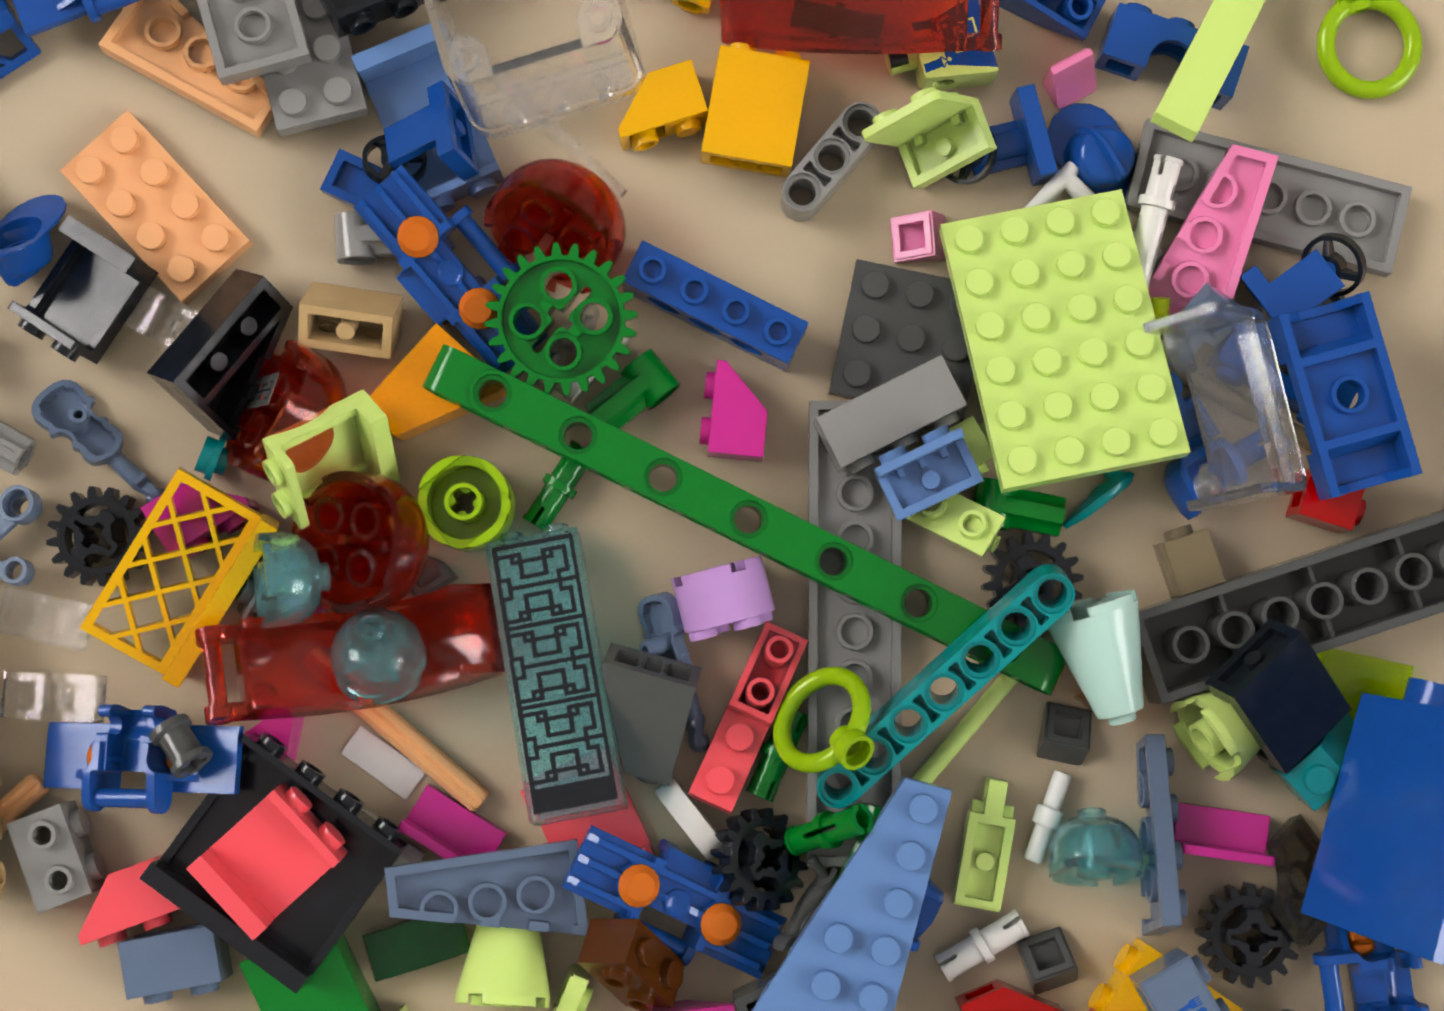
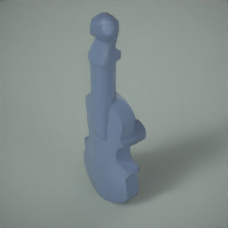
(68, 413)
(665, 637)

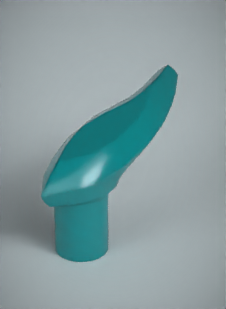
(1115, 484)

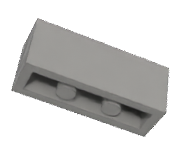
(890, 415)

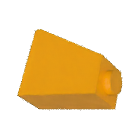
(407, 403)

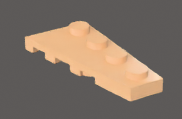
(174, 51)

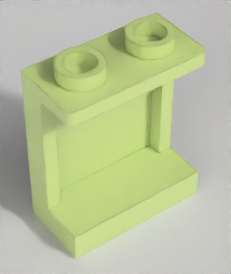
(359, 444)

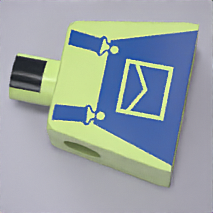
(949, 69)

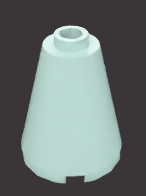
(1104, 653)

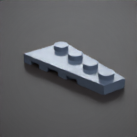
(1156, 837)
(492, 889)

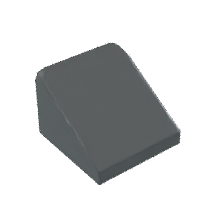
(1064, 734)
(1047, 960)

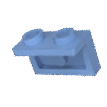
(928, 473)

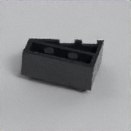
(222, 351)

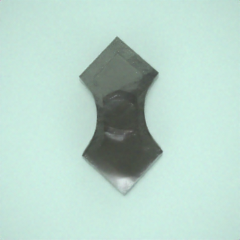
(1295, 853)

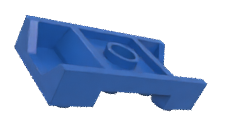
(1354, 444)

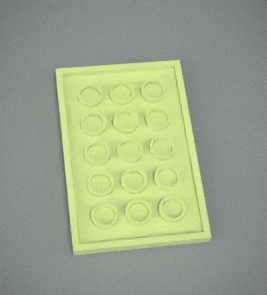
(1060, 341)

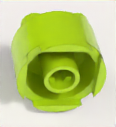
(440, 500)

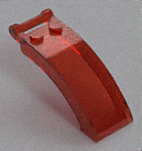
(859, 26)
(290, 668)

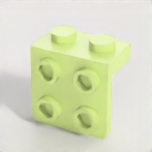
(934, 134)

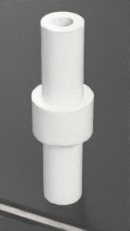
(1047, 816)

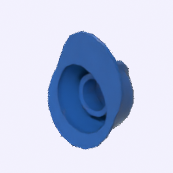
(1094, 145)
(27, 237)

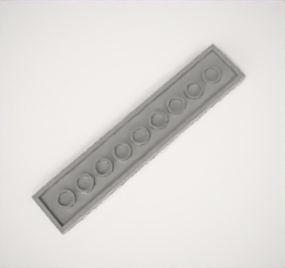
(841, 629)

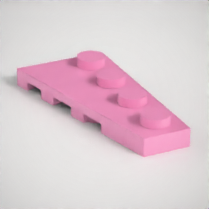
(1217, 230)

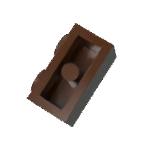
(632, 963)

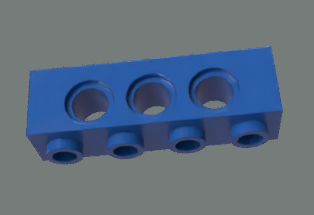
(714, 306)

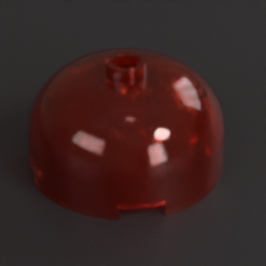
(560, 201)
(302, 392)
(370, 538)

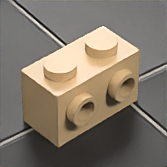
(350, 320)

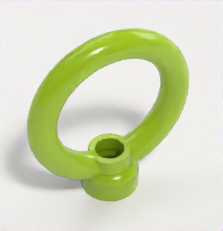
(1337, 73)
(847, 743)

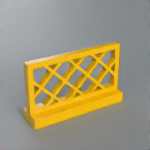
(215, 599)

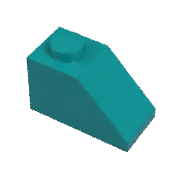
(1317, 773)

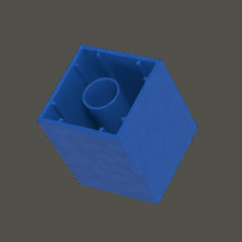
(1385, 826)

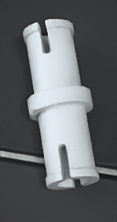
(982, 945)

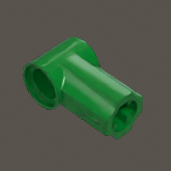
(641, 387)
(1023, 508)

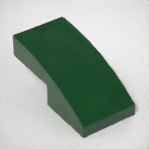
(413, 946)

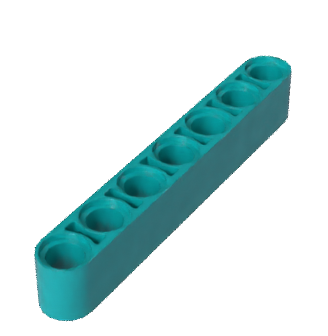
(952, 664)

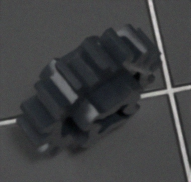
(86, 550)
(1022, 562)
(759, 859)
(1249, 953)

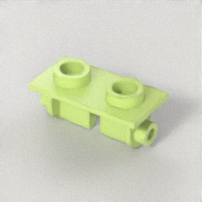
(962, 524)

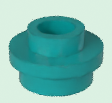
(212, 457)

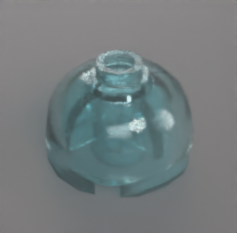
(288, 579)
(378, 656)
(1094, 850)

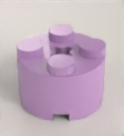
(722, 596)

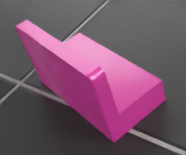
(449, 826)
(1223, 834)

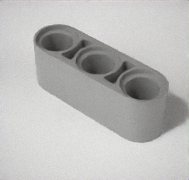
(816, 179)

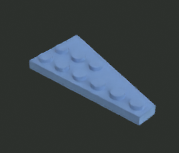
(865, 925)

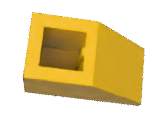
(664, 106)

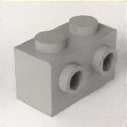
(57, 855)

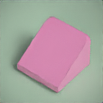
(1071, 79)
(917, 237)

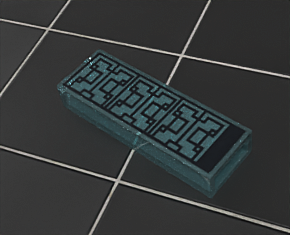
(555, 675)

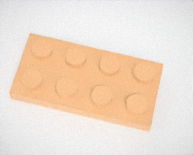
(156, 207)

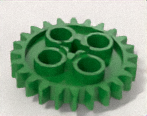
(529, 291)

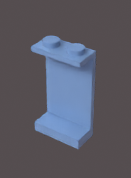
(398, 84)

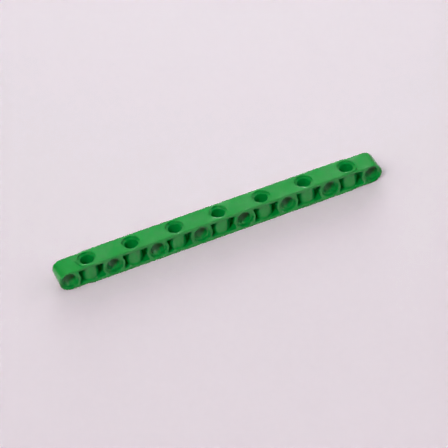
(714, 505)

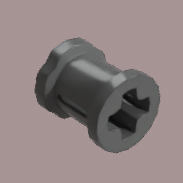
(180, 746)

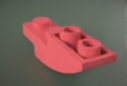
(747, 717)

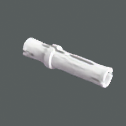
(1155, 208)

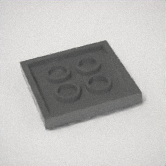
(894, 325)

